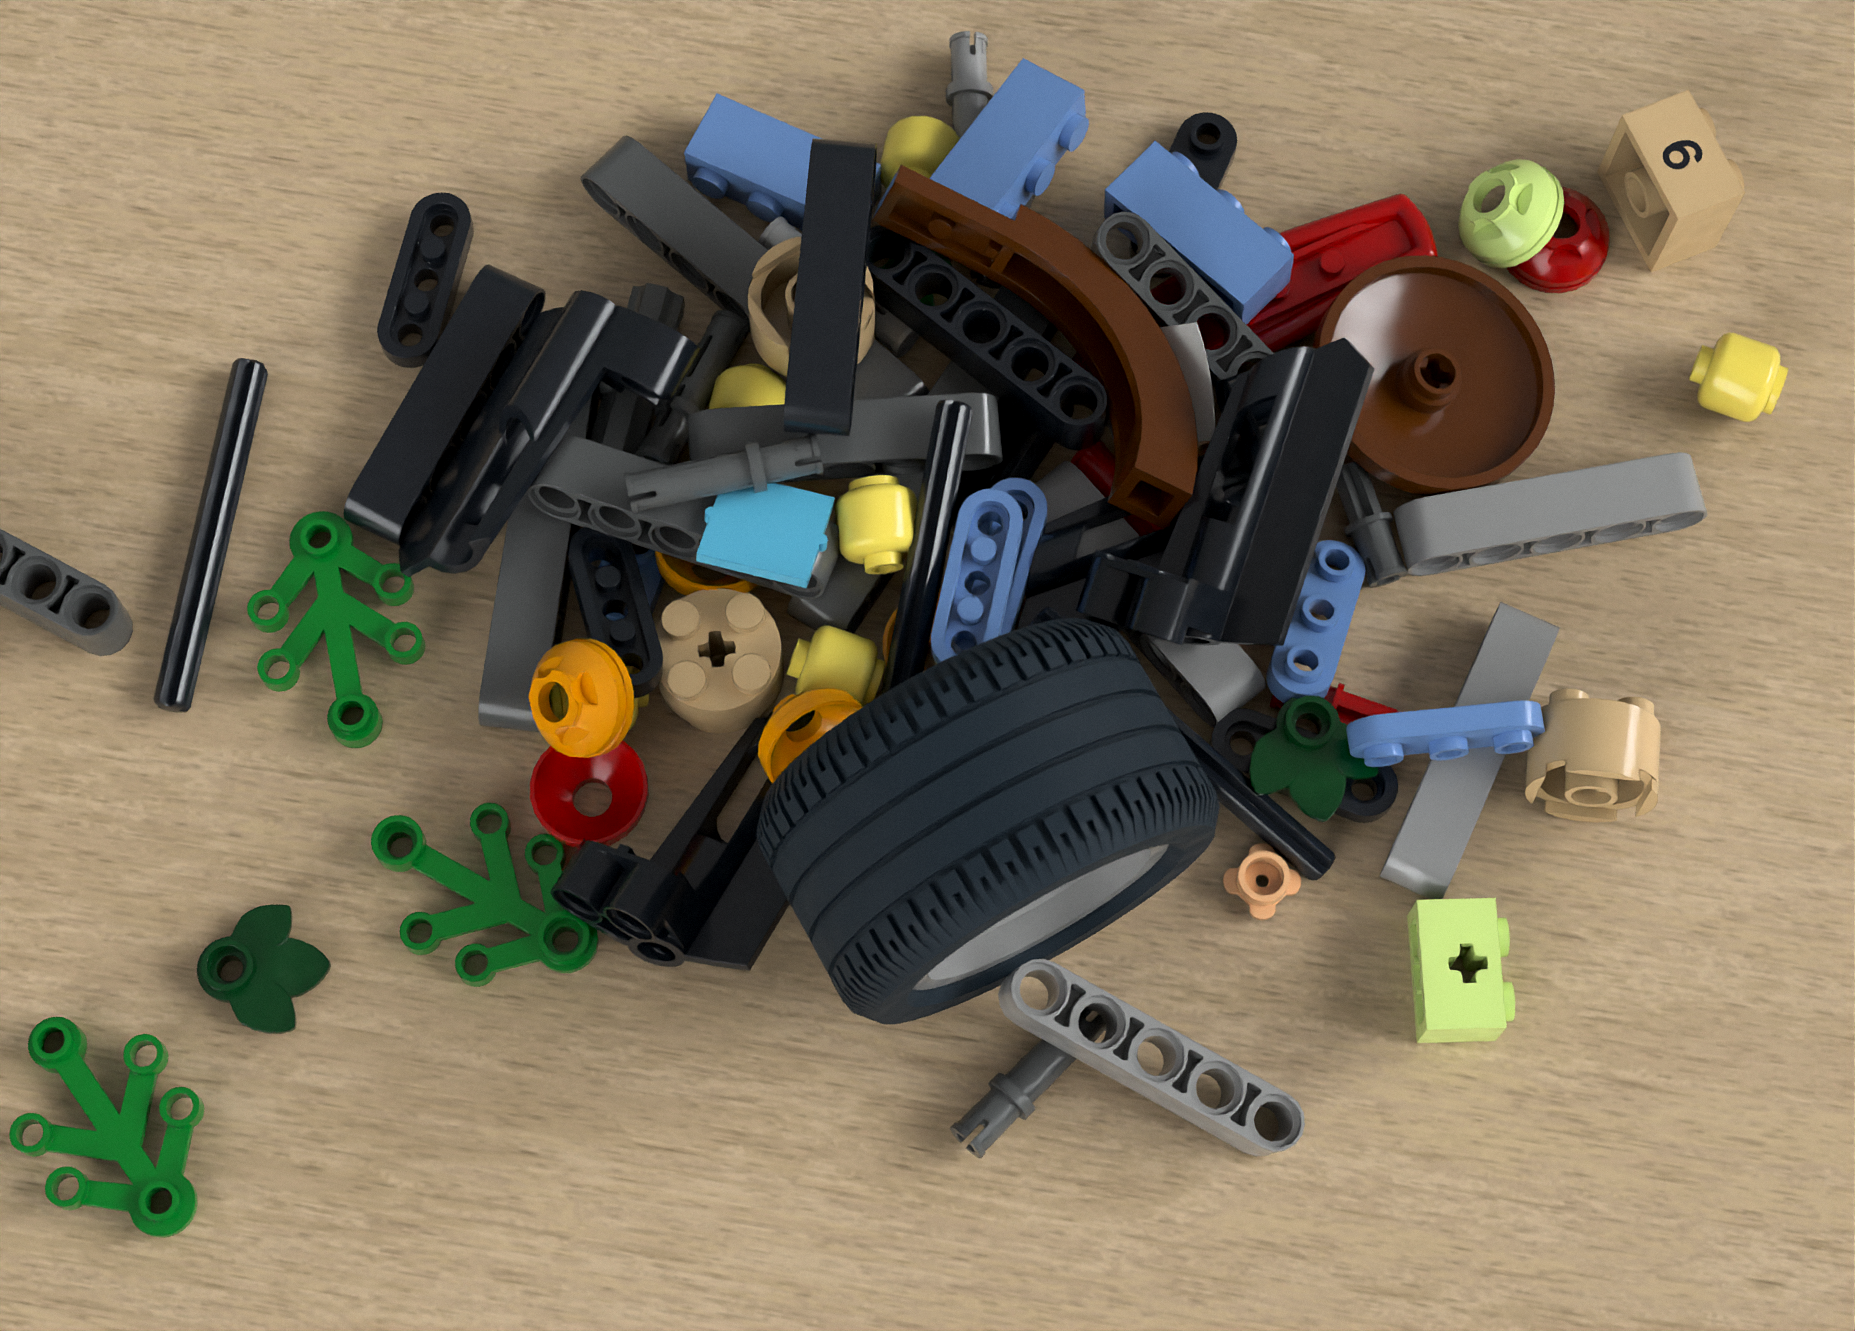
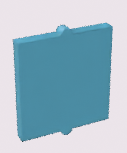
(767, 532)

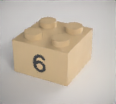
(1671, 180)

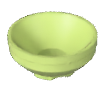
(1522, 219)

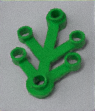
(334, 616)
(494, 900)
(117, 1135)

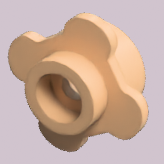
(1265, 863)

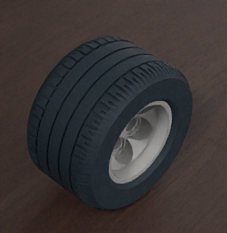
(985, 818)

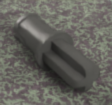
(1369, 527)

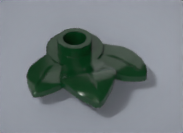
(1308, 767)
(272, 969)

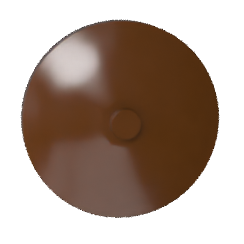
(1455, 379)

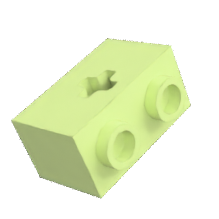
(1442, 1003)

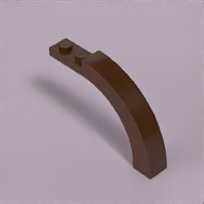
(1093, 311)

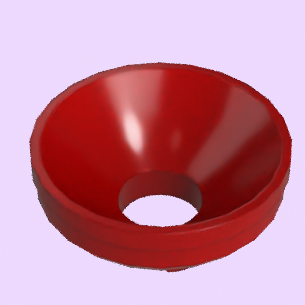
(1572, 261)
(559, 778)

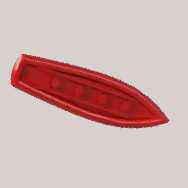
(1325, 261)

